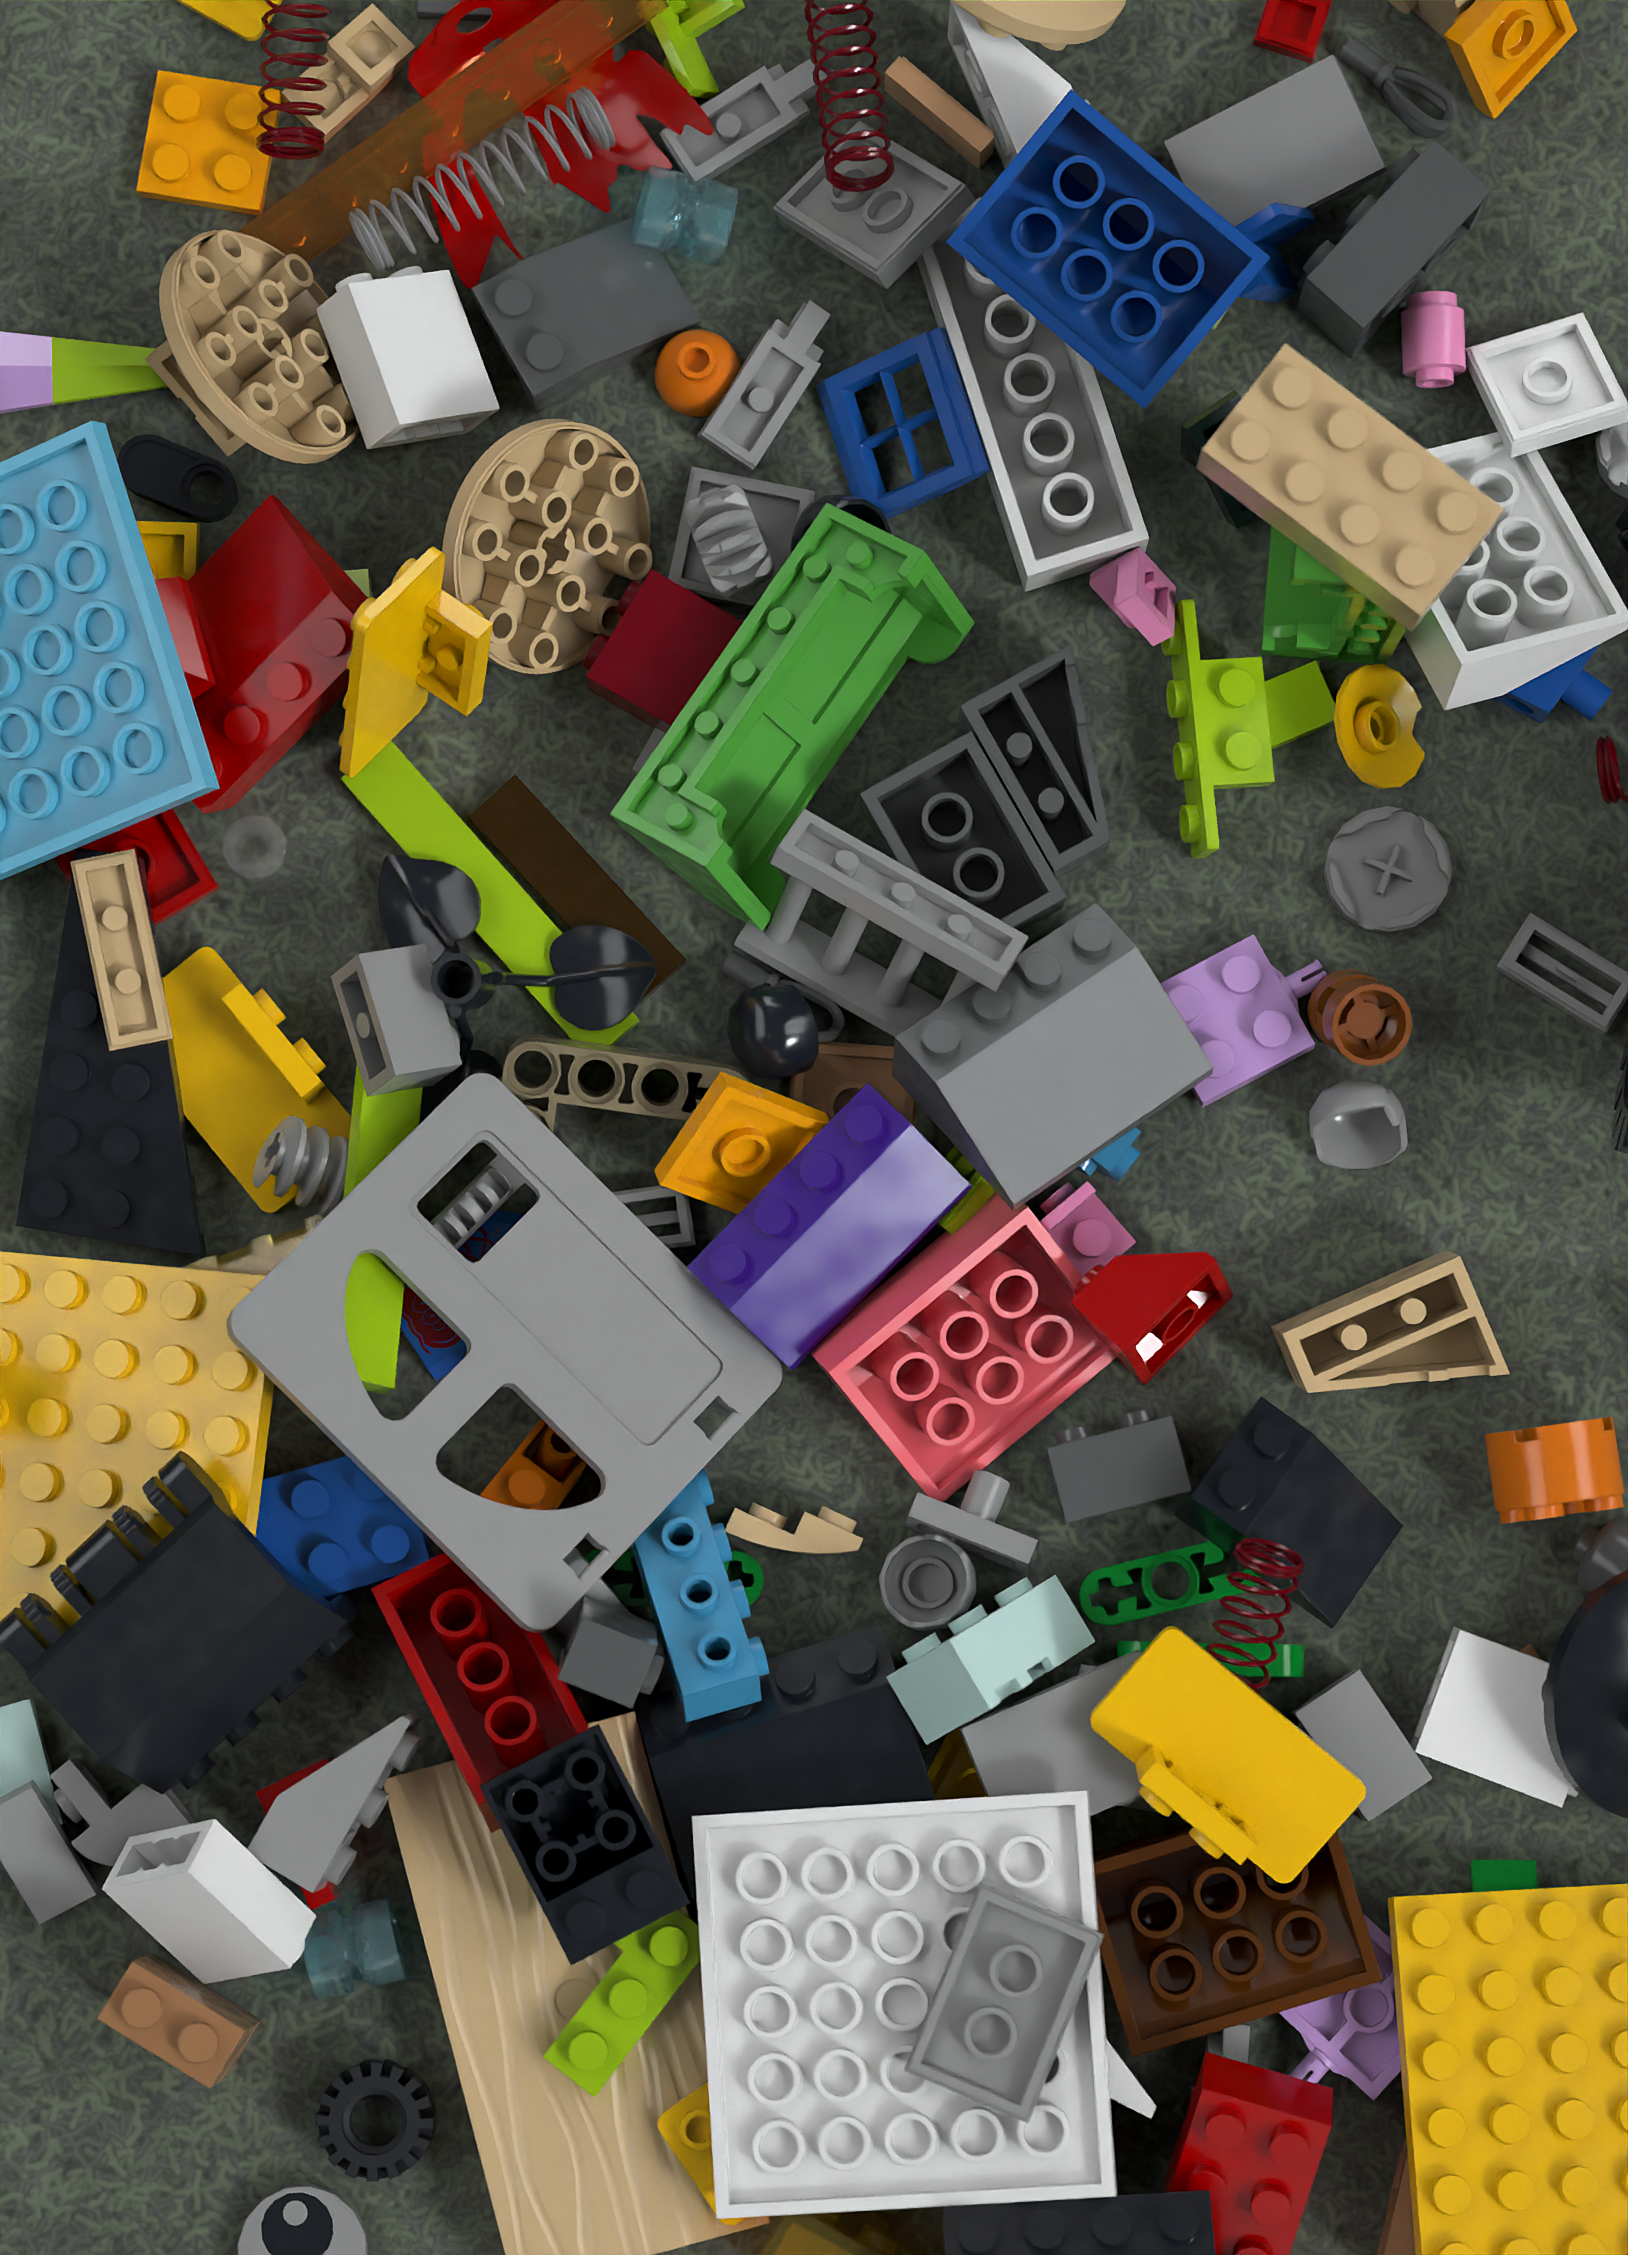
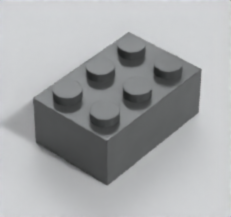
(1390, 246)
(964, 834)

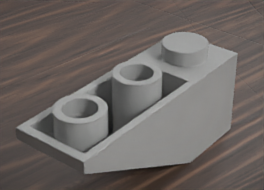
(317, 1818)

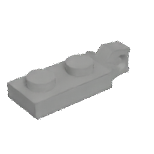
(743, 120)
(766, 388)

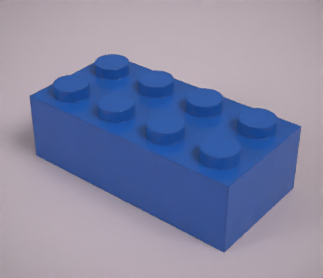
(337, 1529)

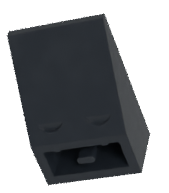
(584, 1844)

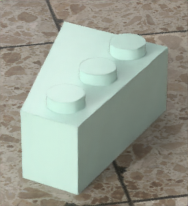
(988, 1656)

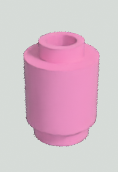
(1433, 339)

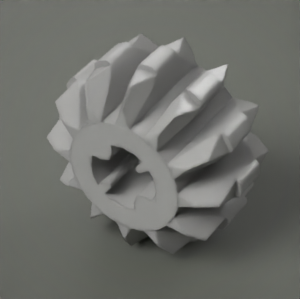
(729, 540)

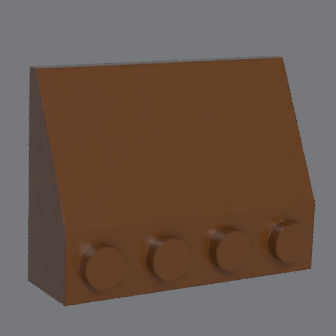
(1222, 1942)

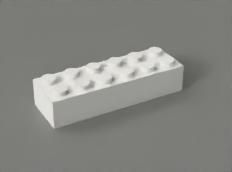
(1040, 423)

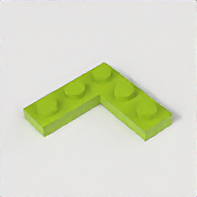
(626, 2000)

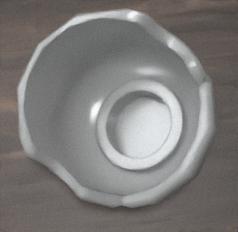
(1358, 1125)
(927, 1582)

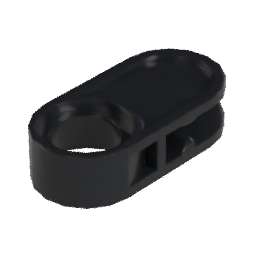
(166, 471)

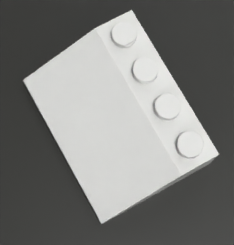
(1526, 591)

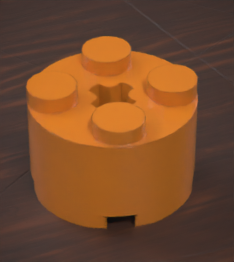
(1555, 1470)

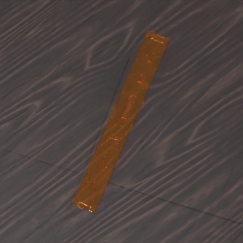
(449, 121)

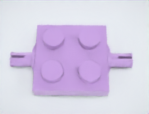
(1242, 1015)
(1354, 2029)

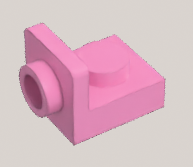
(1138, 594)
(1084, 1227)

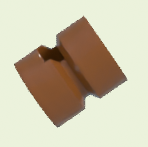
(1372, 1024)

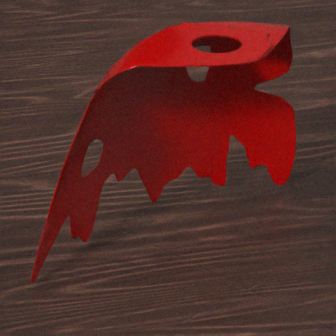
(622, 88)

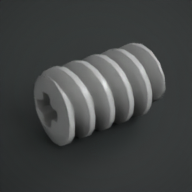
(304, 1159)

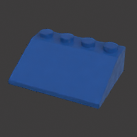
(1107, 249)

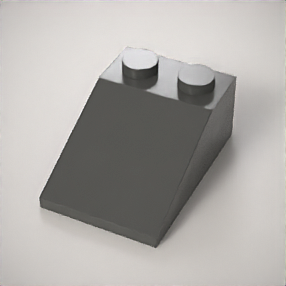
(582, 311)

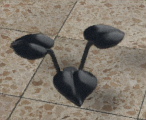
(436, 904)

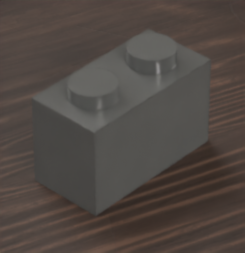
(1116, 1467)
(610, 1653)

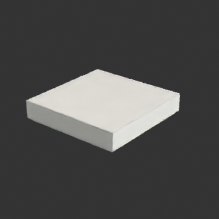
(1546, 385)

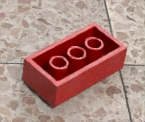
(478, 1673)
(1257, 2150)

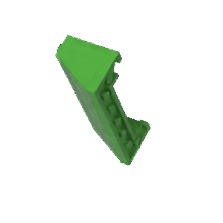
(1319, 614)
(787, 707)

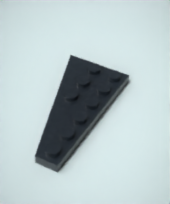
(106, 1123)

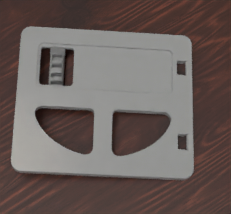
(563, 1310)

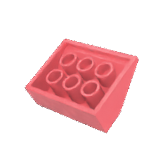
(965, 1347)

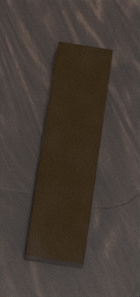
(566, 873)

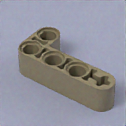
(623, 1094)

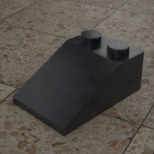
(1290, 1489)

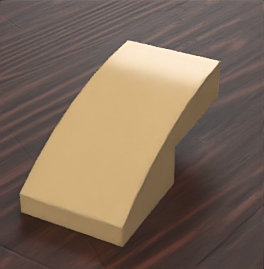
(359, 67)

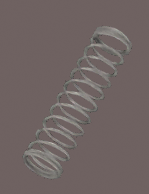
(370, 233)

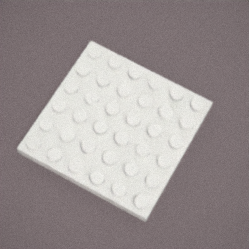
(818, 1978)

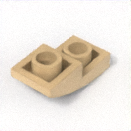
(814, 1535)

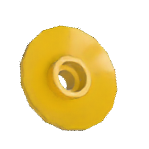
(1376, 726)

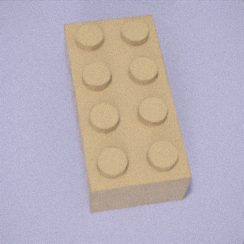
(1348, 487)

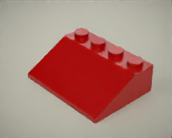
(276, 643)

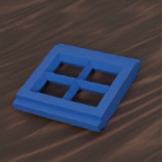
(951, 408)

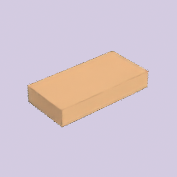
(939, 111)

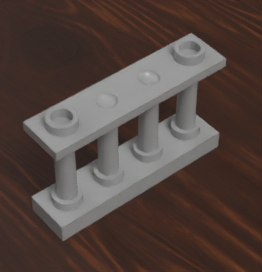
(893, 898)

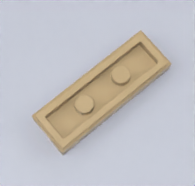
(122, 950)

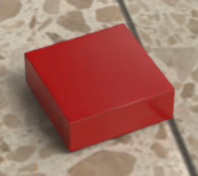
(1292, 27)

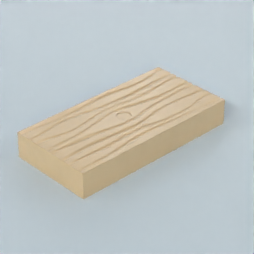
(556, 2161)

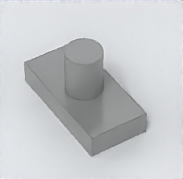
(974, 1523)

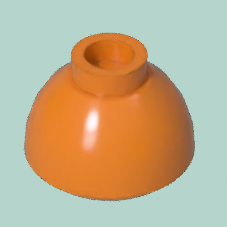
(695, 371)

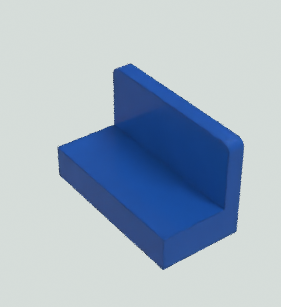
(1267, 231)

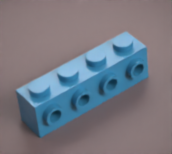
(698, 1606)

